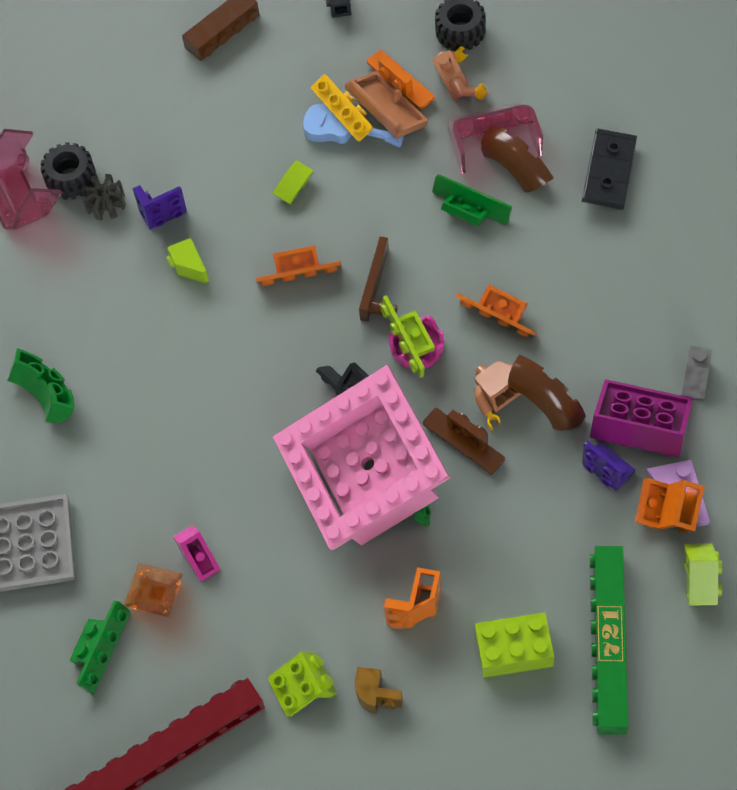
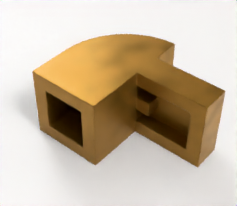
(370, 692)

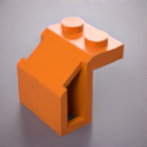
(669, 505)
(407, 614)

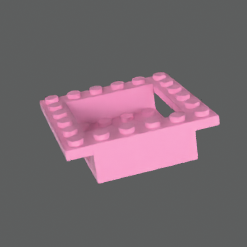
(343, 434)

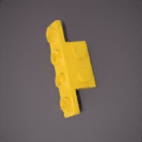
(342, 107)

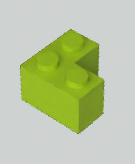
(702, 572)

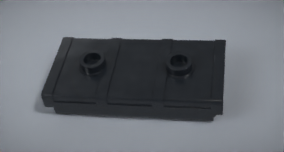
(609, 169)

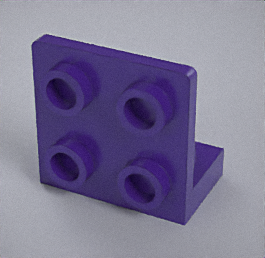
(161, 208)
(606, 465)

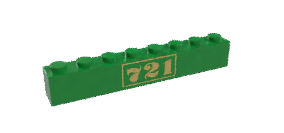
(610, 641)

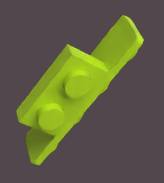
(411, 333)

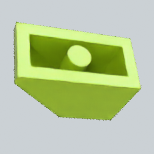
(187, 261)

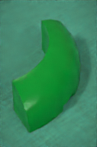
(44, 384)

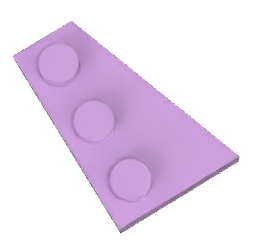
(676, 472)

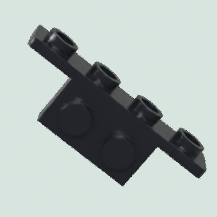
(339, 383)

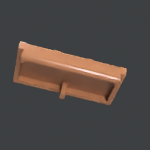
(386, 104)

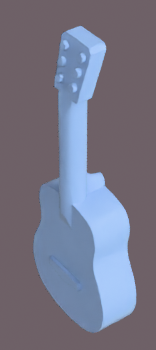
(323, 126)

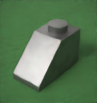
(696, 373)

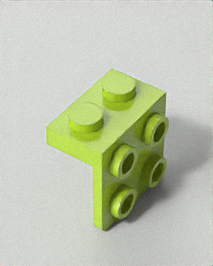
(301, 682)

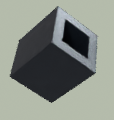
(339, 7)

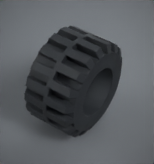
(460, 35)
(63, 158)

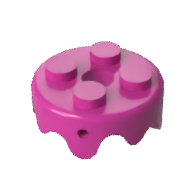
(428, 359)

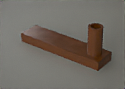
(368, 305)

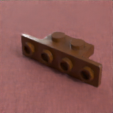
(465, 438)

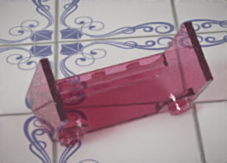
(479, 122)
(17, 200)

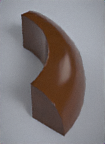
(515, 157)
(546, 394)

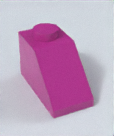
(196, 552)

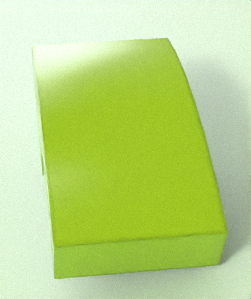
(293, 182)

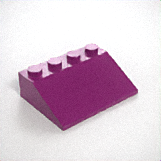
(641, 418)

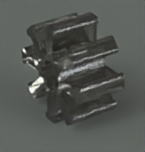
(103, 197)

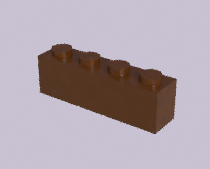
(219, 26)

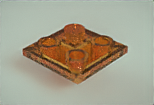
(153, 589)

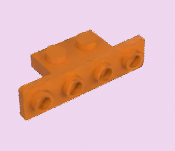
(400, 79)
(295, 263)
(501, 305)

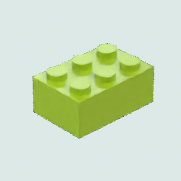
(514, 644)

